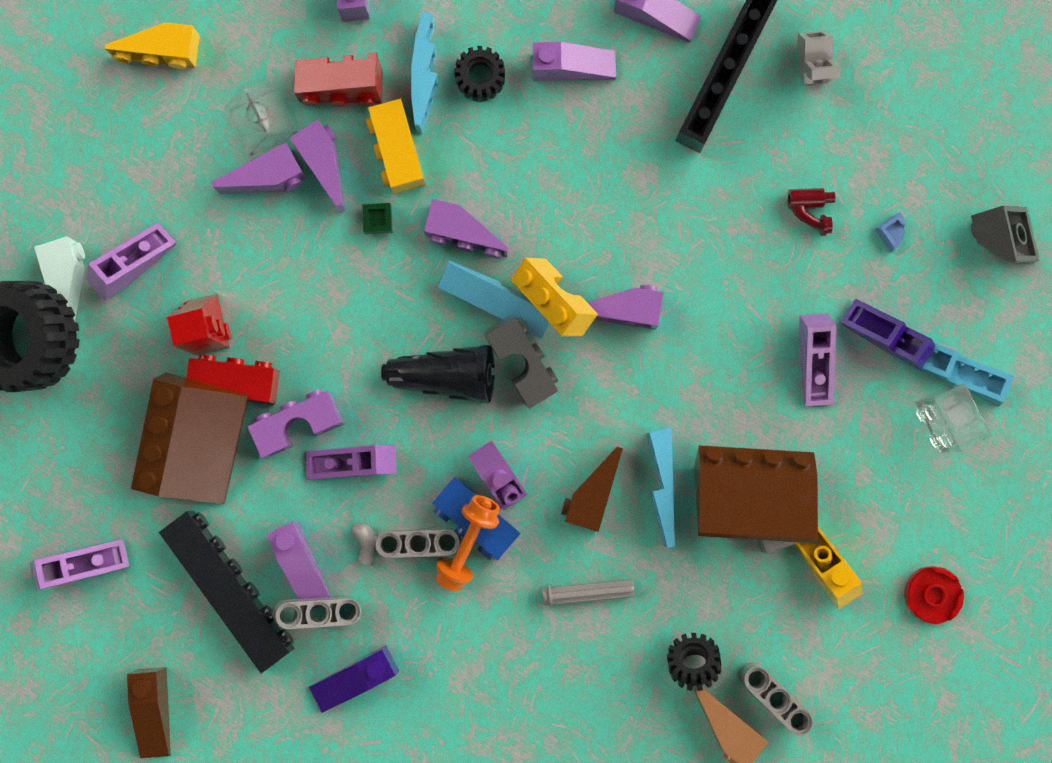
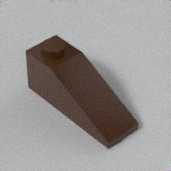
(591, 497)
(150, 711)

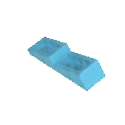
(491, 296)
(956, 369)
(663, 500)

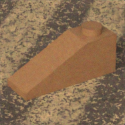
(733, 734)

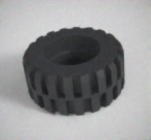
(50, 336)

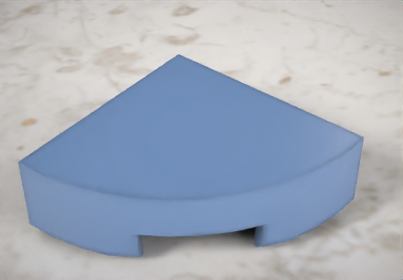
(892, 231)

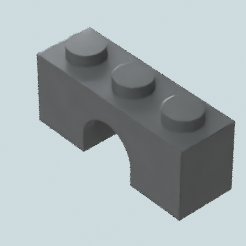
(535, 381)

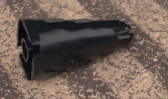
(456, 373)

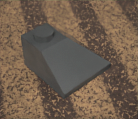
(1006, 233)

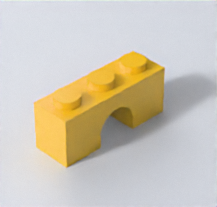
(564, 311)

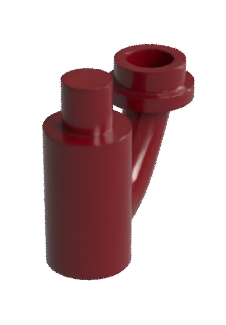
(801, 199)

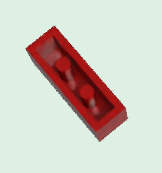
(256, 381)

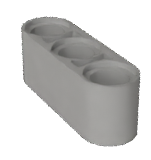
(405, 548)
(330, 615)
(788, 704)

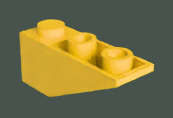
(160, 44)
(831, 570)

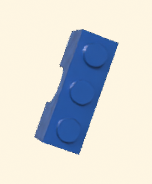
(491, 541)

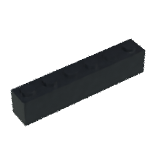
(724, 73)
(227, 590)

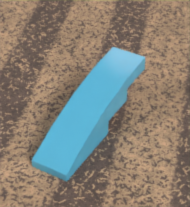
(423, 81)

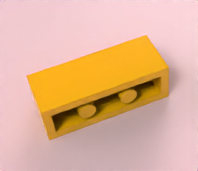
(395, 146)

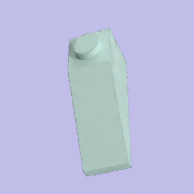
(63, 268)

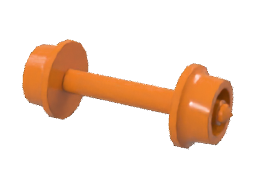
(453, 573)

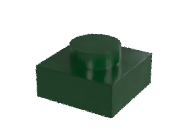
(377, 218)

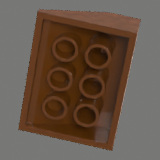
(189, 440)
(756, 494)

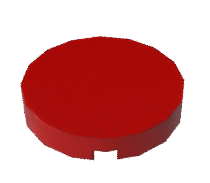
(934, 595)

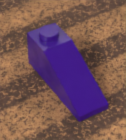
(354, 679)

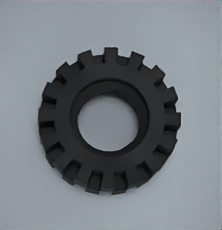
(474, 58)
(694, 676)

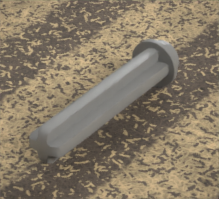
(587, 592)

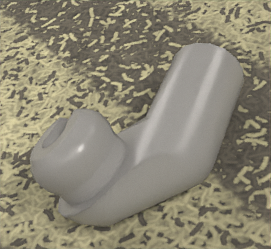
(367, 540)

